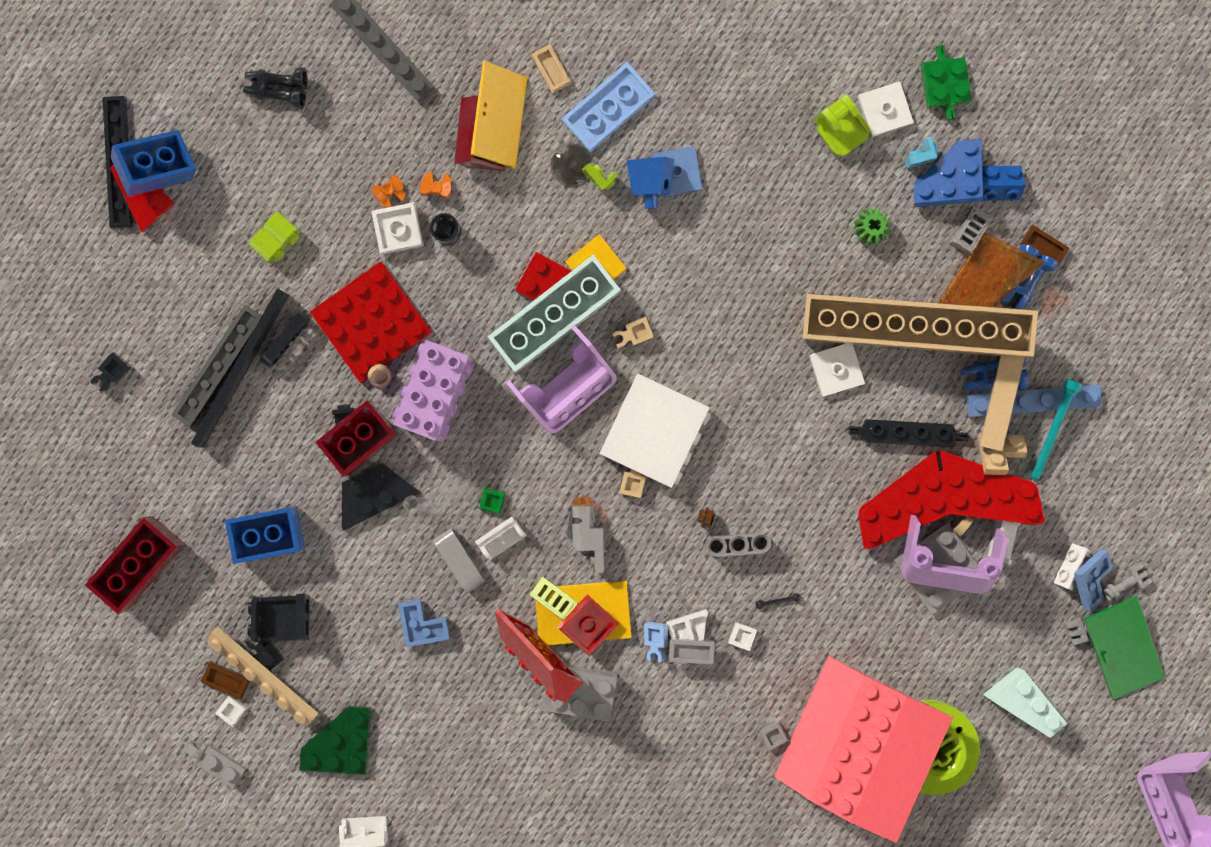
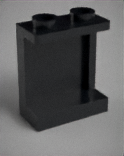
(279, 618)

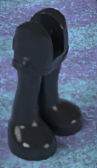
(296, 97)

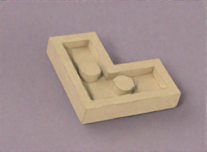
(995, 461)

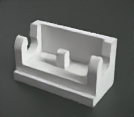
(1009, 529)
(501, 538)
(363, 832)

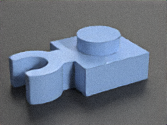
(657, 638)

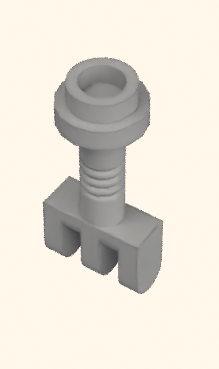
(1112, 593)
(1080, 630)

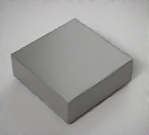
(773, 735)

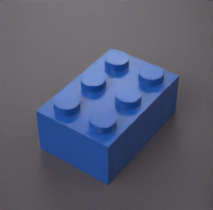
(153, 162)
(265, 535)

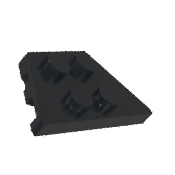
(372, 494)

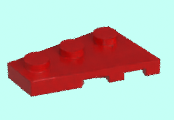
(145, 206)

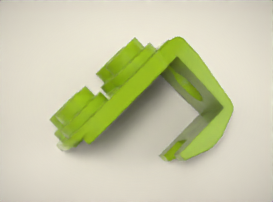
(842, 126)

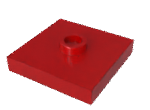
(588, 625)

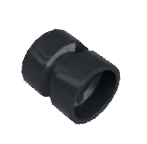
(445, 229)

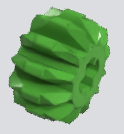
(870, 217)

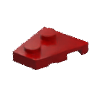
(540, 276)

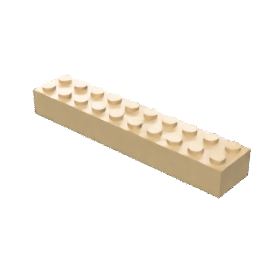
(920, 325)

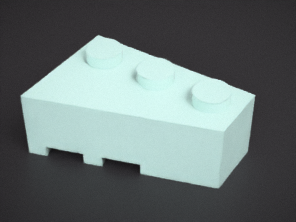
(1025, 700)

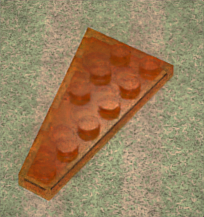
(989, 274)

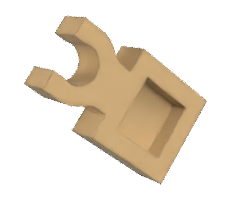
(637, 332)
(632, 483)

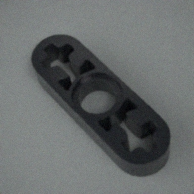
(282, 342)

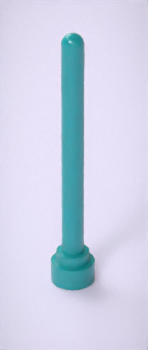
(1070, 389)

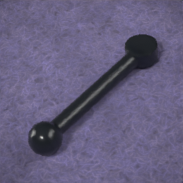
(761, 604)

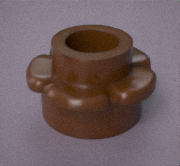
(706, 518)

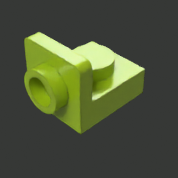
(596, 174)

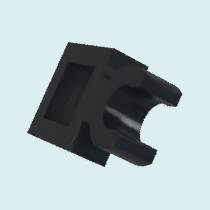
(112, 370)
(266, 654)

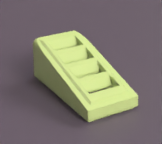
(537, 589)

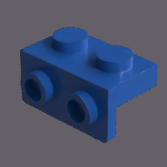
(1003, 183)

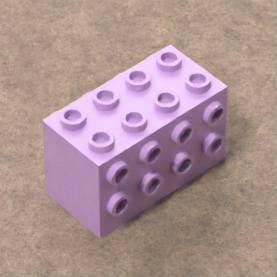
(433, 391)

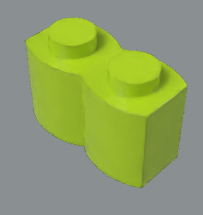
(274, 237)

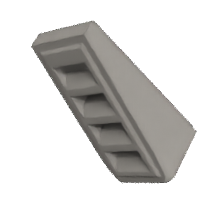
(961, 244)

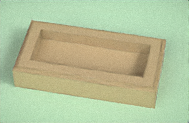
(551, 68)

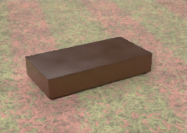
(1044, 244)
(225, 680)

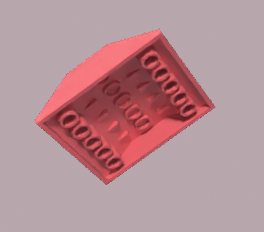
(863, 749)

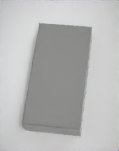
(691, 651)

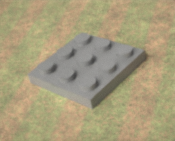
(946, 550)

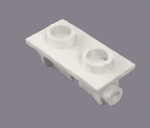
(1074, 559)

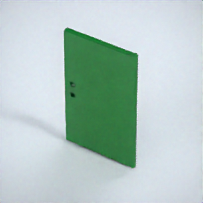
(1127, 646)

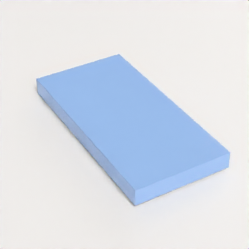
(608, 107)

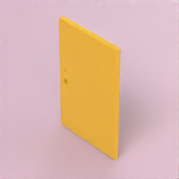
(499, 115)
(609, 595)

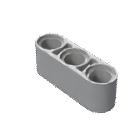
(748, 547)
(459, 562)

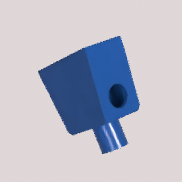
(650, 178)

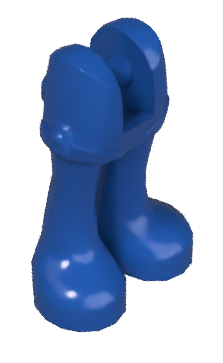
(1026, 290)
(987, 382)

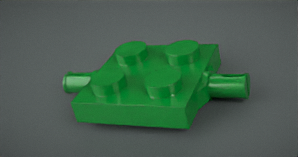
(946, 82)

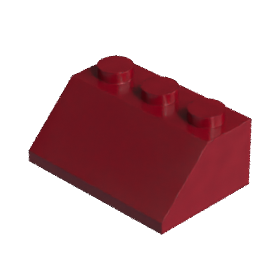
(465, 137)
(357, 438)

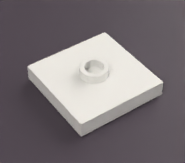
(885, 109)
(397, 228)
(836, 369)

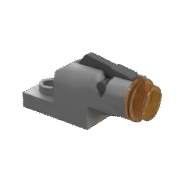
(583, 532)

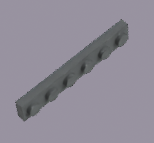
(383, 48)
(217, 367)

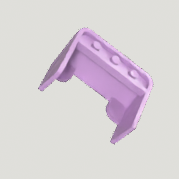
(571, 389)
(919, 568)
(1171, 801)

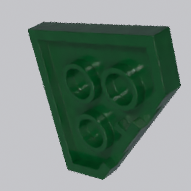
(340, 744)

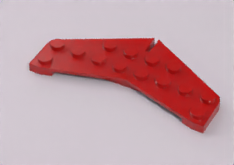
(955, 490)

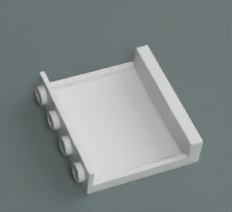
(655, 431)

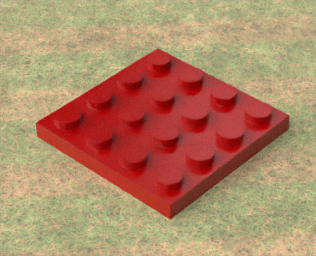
(370, 321)

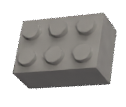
(591, 699)

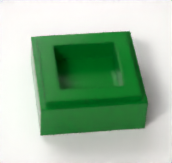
(492, 500)

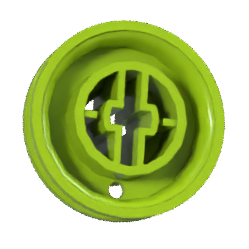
(956, 756)

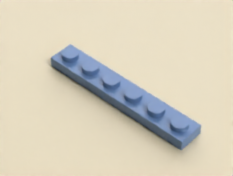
(1038, 400)

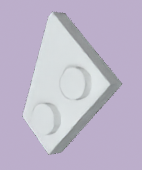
(688, 626)

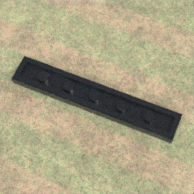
(115, 133)

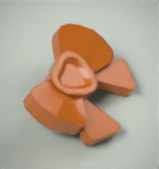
(429, 187)
(382, 192)

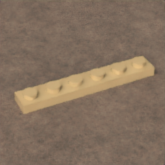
(256, 672)

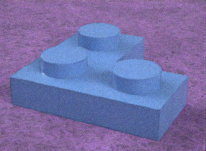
(1089, 578)
(417, 629)

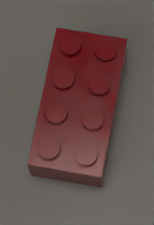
(134, 564)

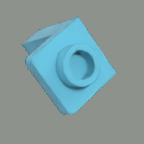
(919, 157)

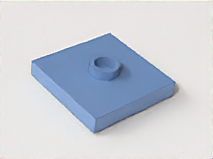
(685, 171)

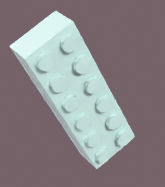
(554, 314)

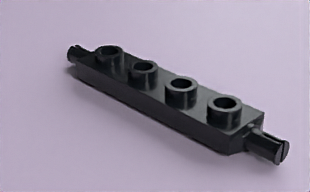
(908, 433)

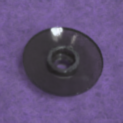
(568, 175)

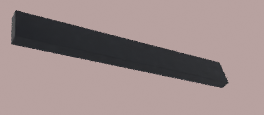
(240, 368)

